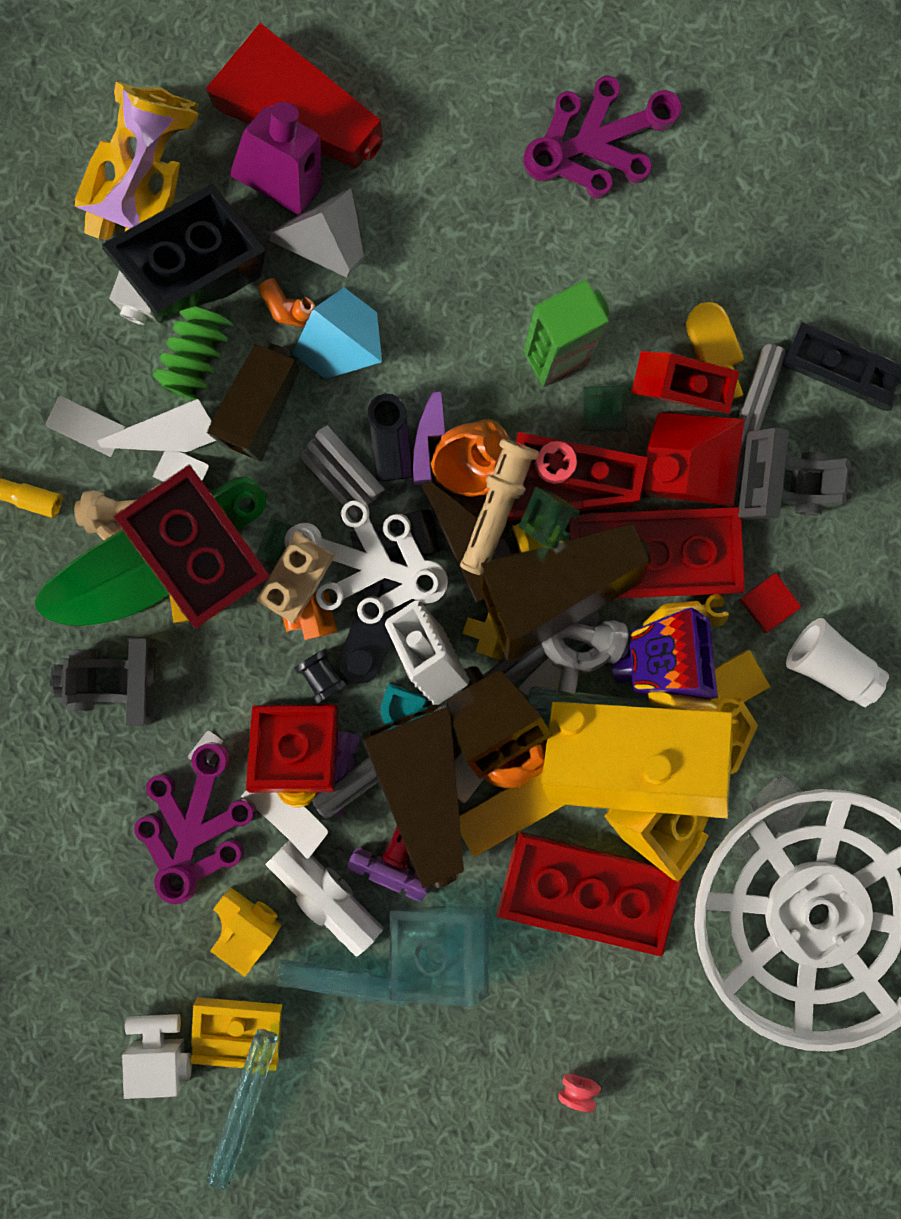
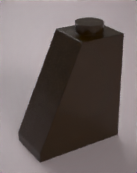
(255, 401)

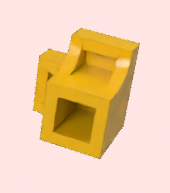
(245, 930)

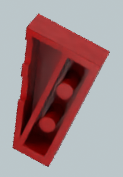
(599, 481)

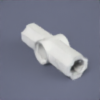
(325, 898)

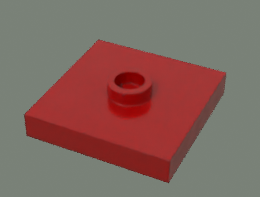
(292, 748)

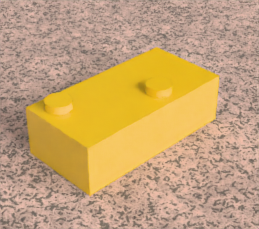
(639, 759)

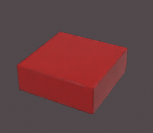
(770, 603)

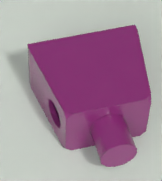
(280, 158)

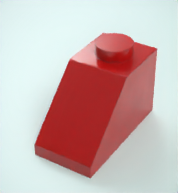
(685, 381)

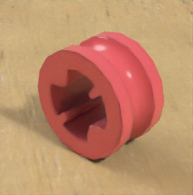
(549, 450)
(579, 1093)

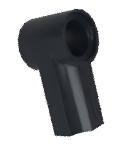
(391, 442)
(422, 530)

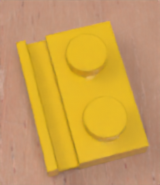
(226, 1030)

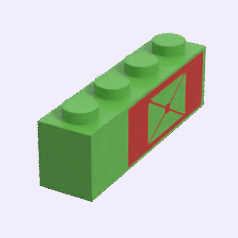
(565, 331)

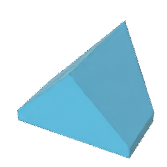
(340, 336)

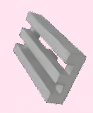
(338, 476)

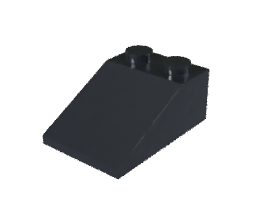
(188, 254)

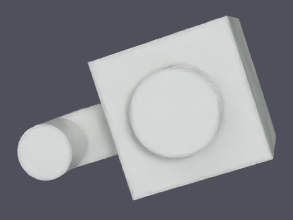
(154, 1064)

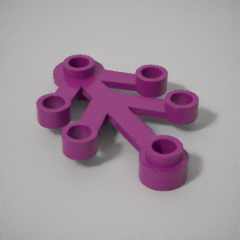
(595, 140)
(191, 830)

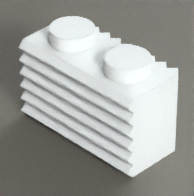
(426, 653)

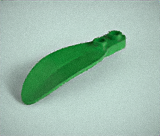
(114, 577)

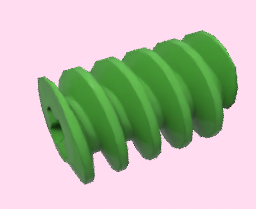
(191, 352)

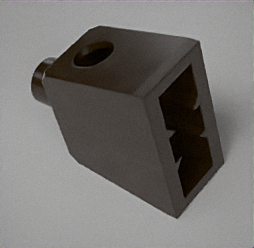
(494, 721)

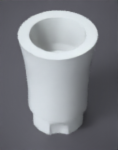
(837, 664)

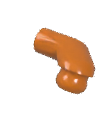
(283, 309)

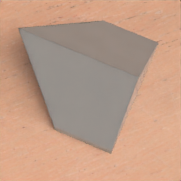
(325, 234)

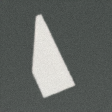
(174, 430)

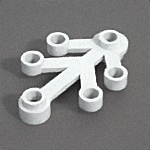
(376, 565)

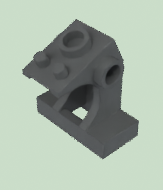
(814, 480)
(75, 681)

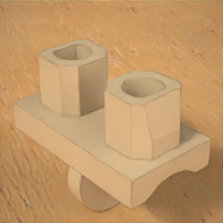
(295, 577)

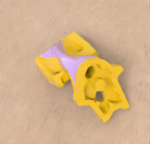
(152, 119)

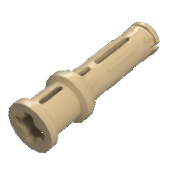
(504, 487)

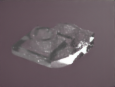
(777, 822)

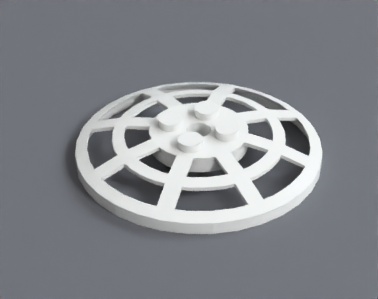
(789, 925)

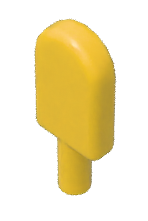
(714, 338)

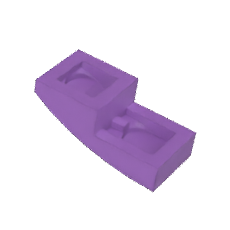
(429, 430)

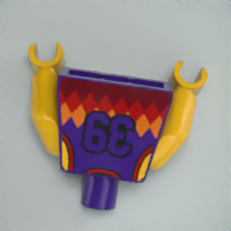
(675, 657)

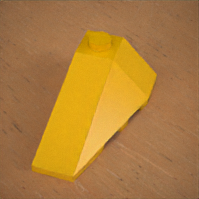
(677, 839)

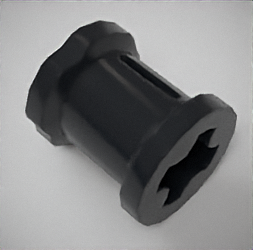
(321, 676)

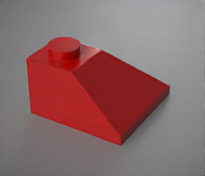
(694, 458)

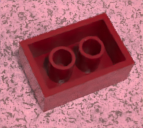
(191, 546)

